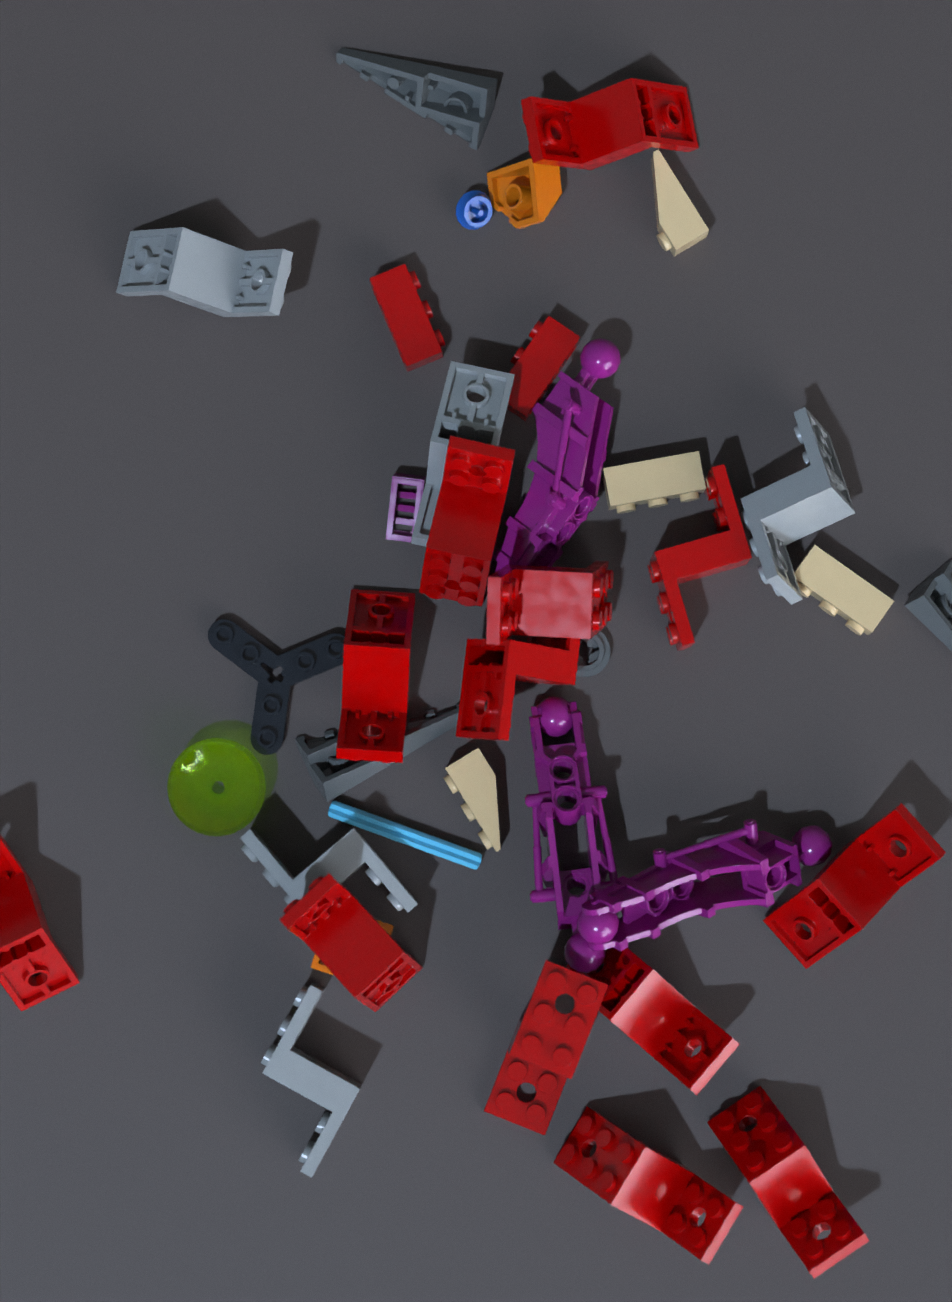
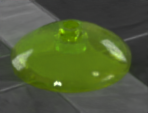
(193, 780)

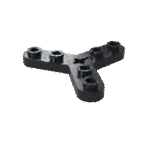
(273, 698)

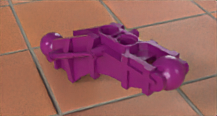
(569, 463)
(555, 718)
(668, 889)

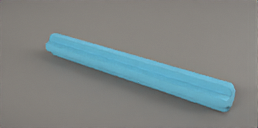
(405, 835)

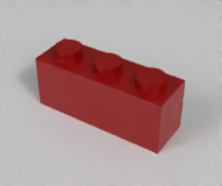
(407, 317)
(539, 364)

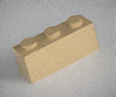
(654, 482)
(841, 591)

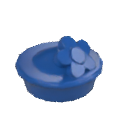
(474, 210)

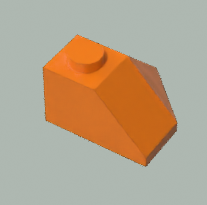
(524, 191)

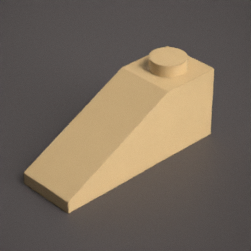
(676, 216)

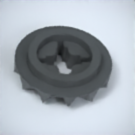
(598, 659)

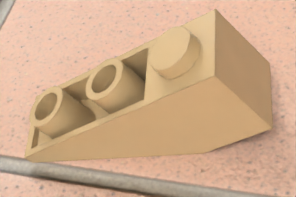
(477, 787)

